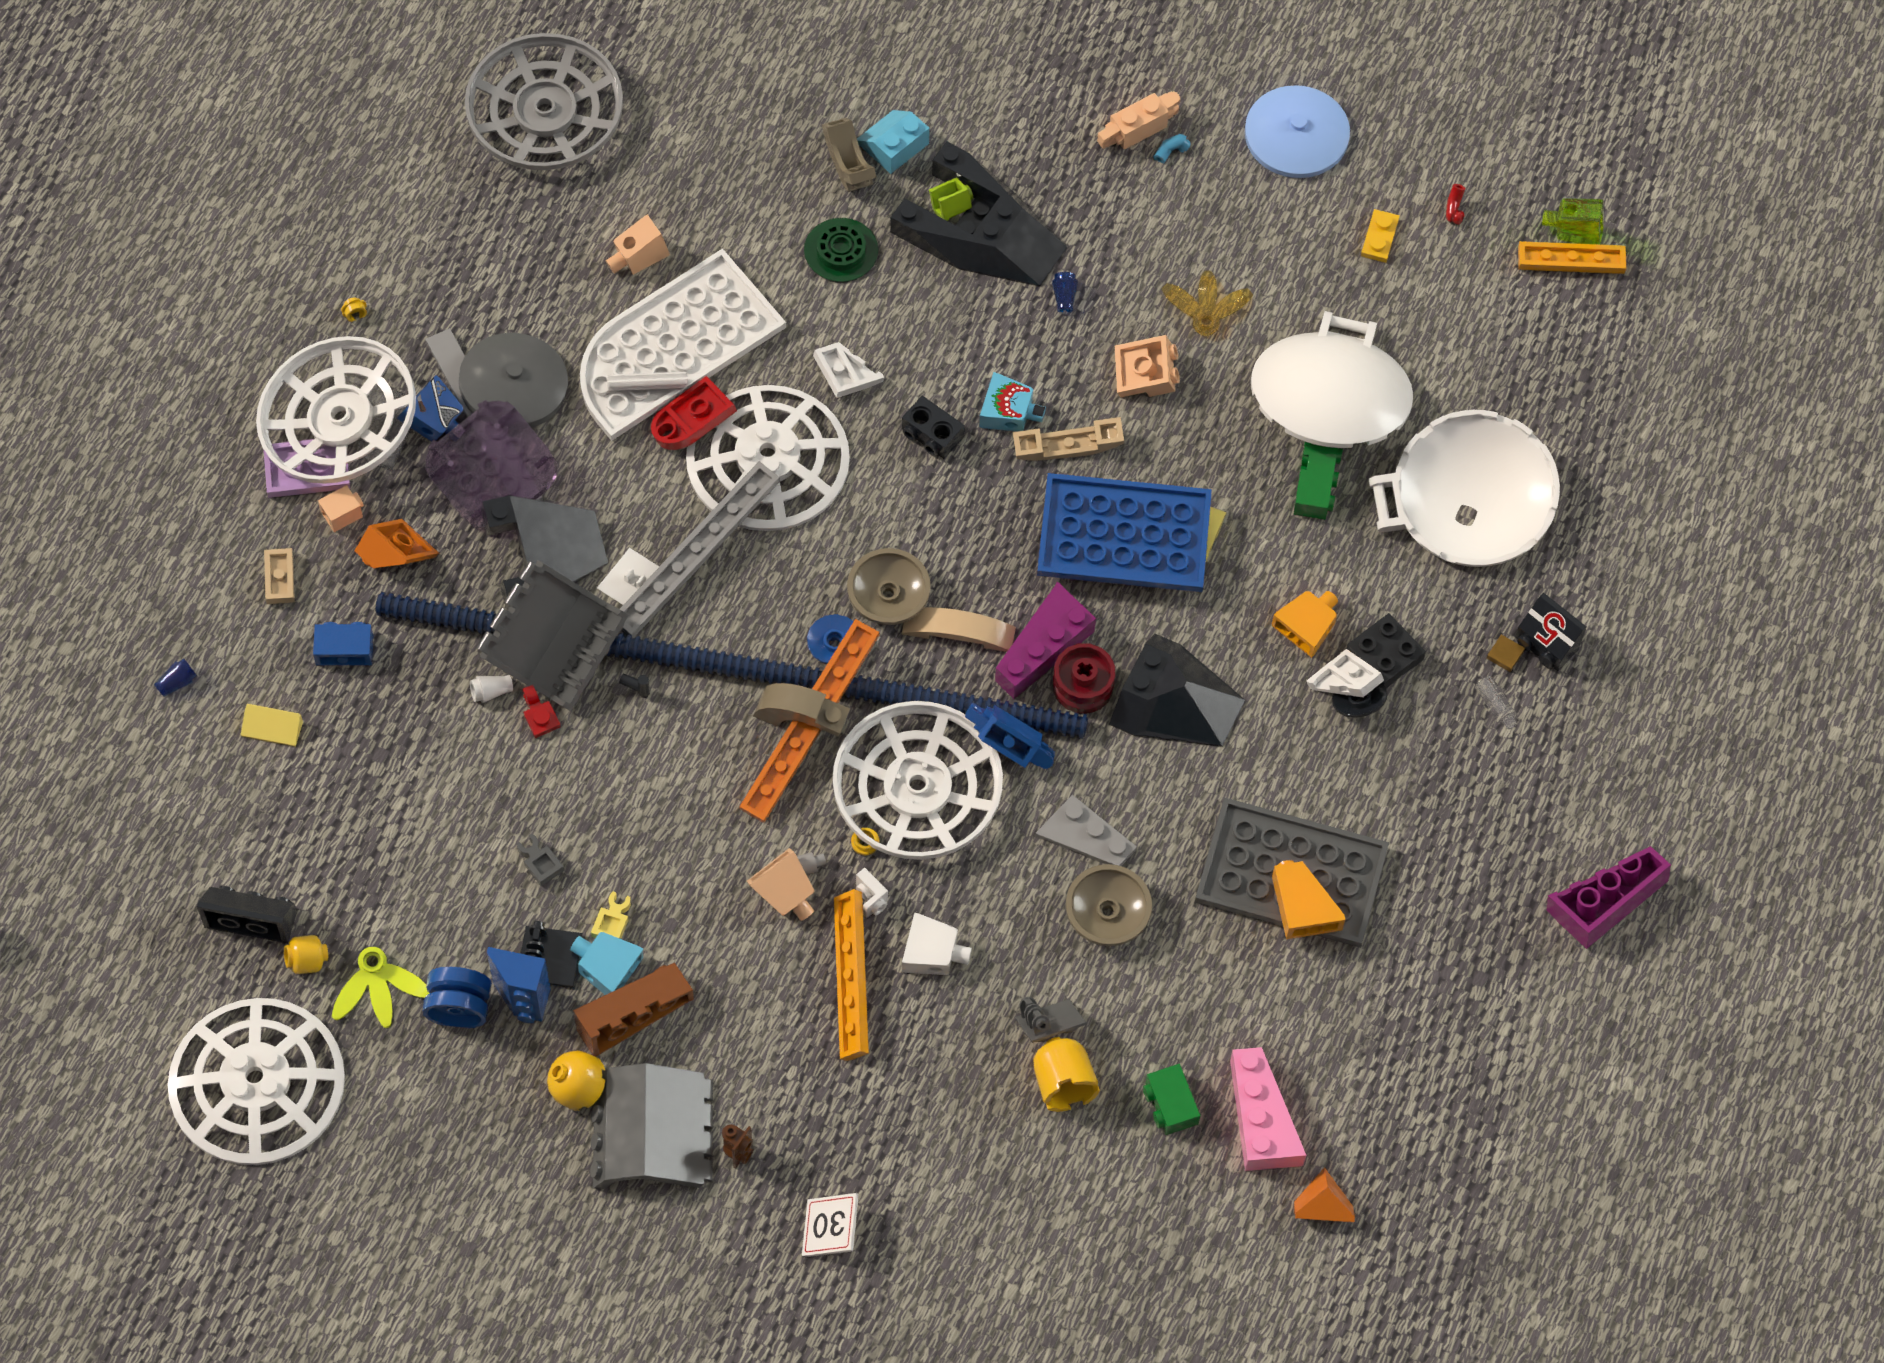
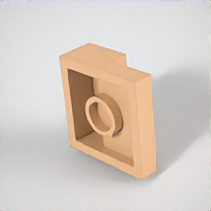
(1146, 367)

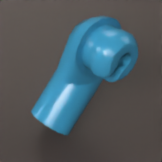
(1168, 145)

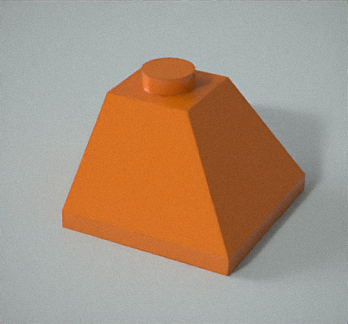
(392, 545)

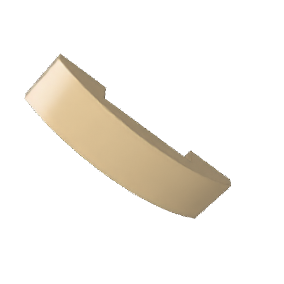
(1069, 443)
(961, 626)

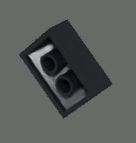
(247, 913)

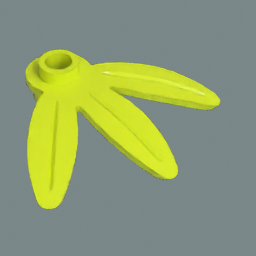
(379, 991)

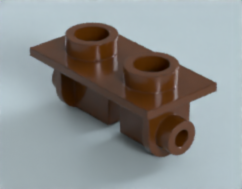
(737, 1144)

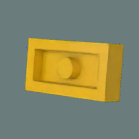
(1380, 235)

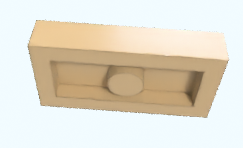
(279, 576)

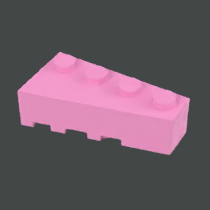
(1263, 1118)

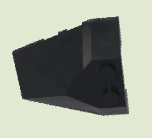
(1175, 697)

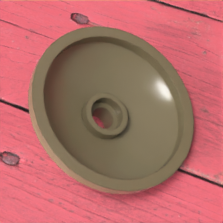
(884, 572)
(1113, 889)

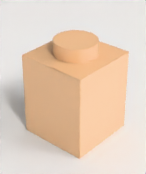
(341, 508)

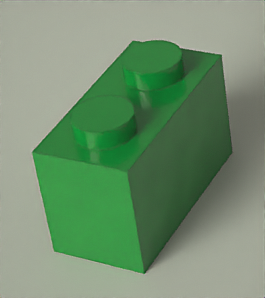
(1171, 1099)

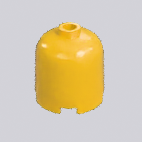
(1064, 1074)

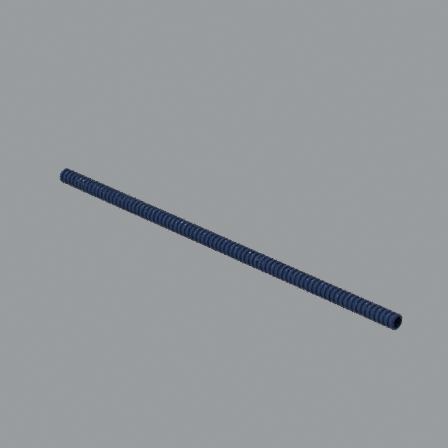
(740, 666)

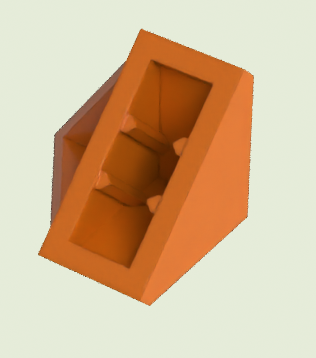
(1324, 1201)

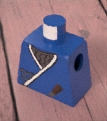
(434, 410)

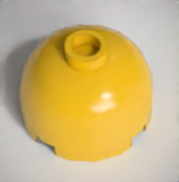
(576, 1079)

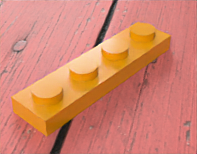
(1572, 257)

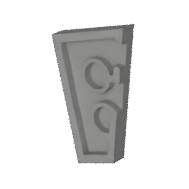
(1083, 831)

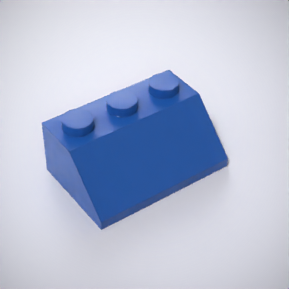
(521, 983)

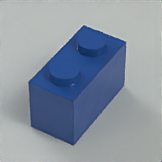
(343, 644)

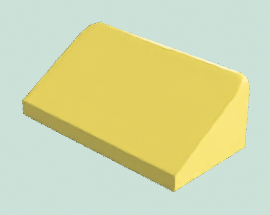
(271, 725)

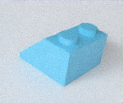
(895, 139)

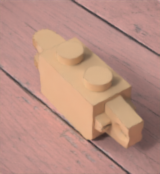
(1139, 120)

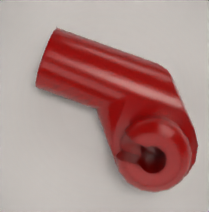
(1453, 203)

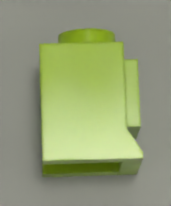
(951, 198)

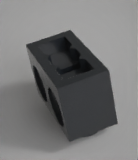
(937, 423)

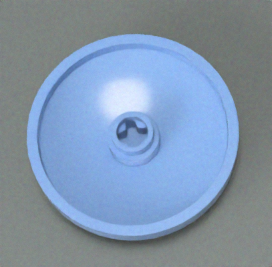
(1297, 131)

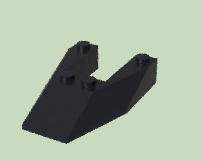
(992, 237)

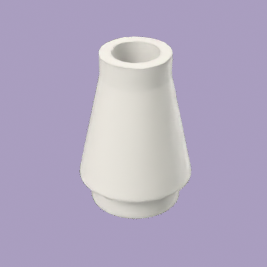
(489, 687)

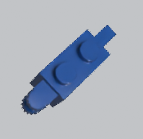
(1010, 736)

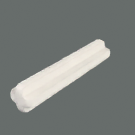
(647, 381)

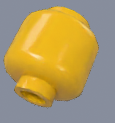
(305, 954)

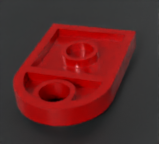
(691, 415)

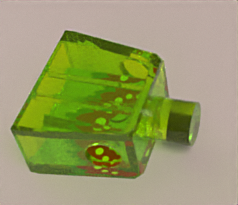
(1577, 220)

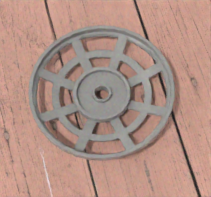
(540, 92)

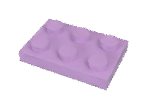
(282, 484)

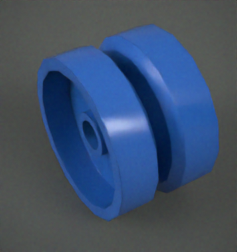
(457, 997)

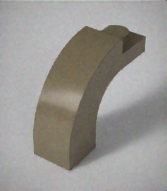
(846, 155)
(801, 704)

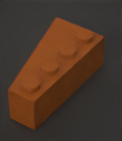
(631, 1008)

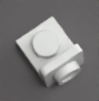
(871, 889)

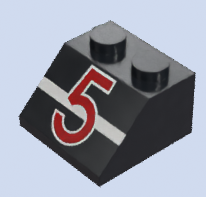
(1550, 633)

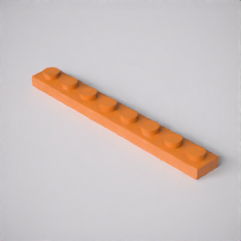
(801, 736)

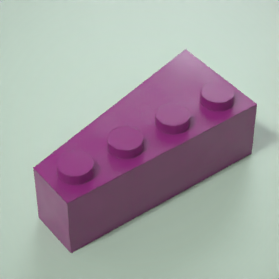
(1054, 627)
(1599, 903)

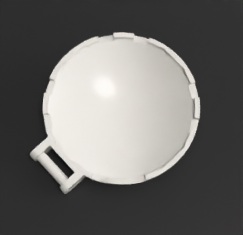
(1332, 386)
(1476, 463)

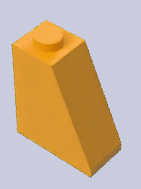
(1304, 902)

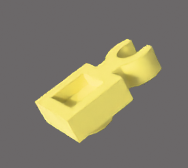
(612, 920)

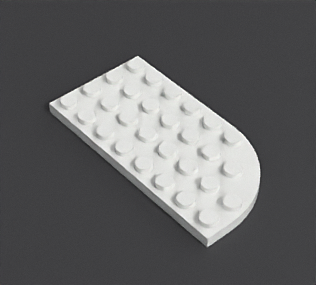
(685, 326)

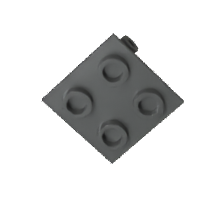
(1048, 1021)

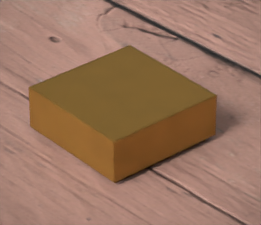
(1505, 653)

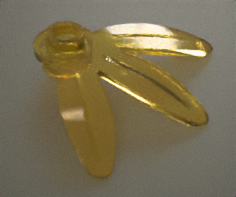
(1206, 307)

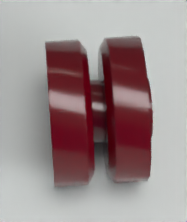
(1083, 678)

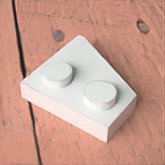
(845, 371)
(1346, 676)

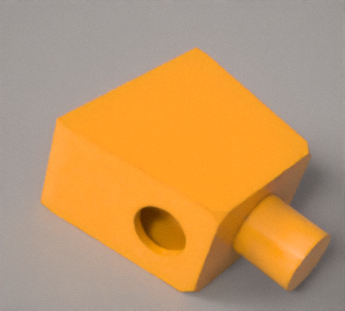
(1307, 620)

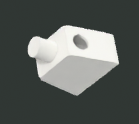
(932, 947)

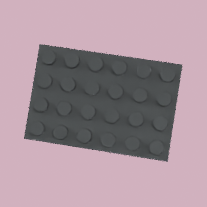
(1256, 839)

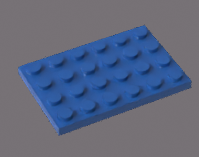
(1124, 532)

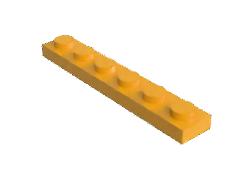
(851, 975)

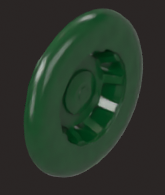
(841, 243)

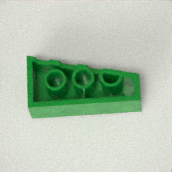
(1316, 481)

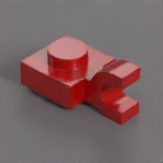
(539, 716)

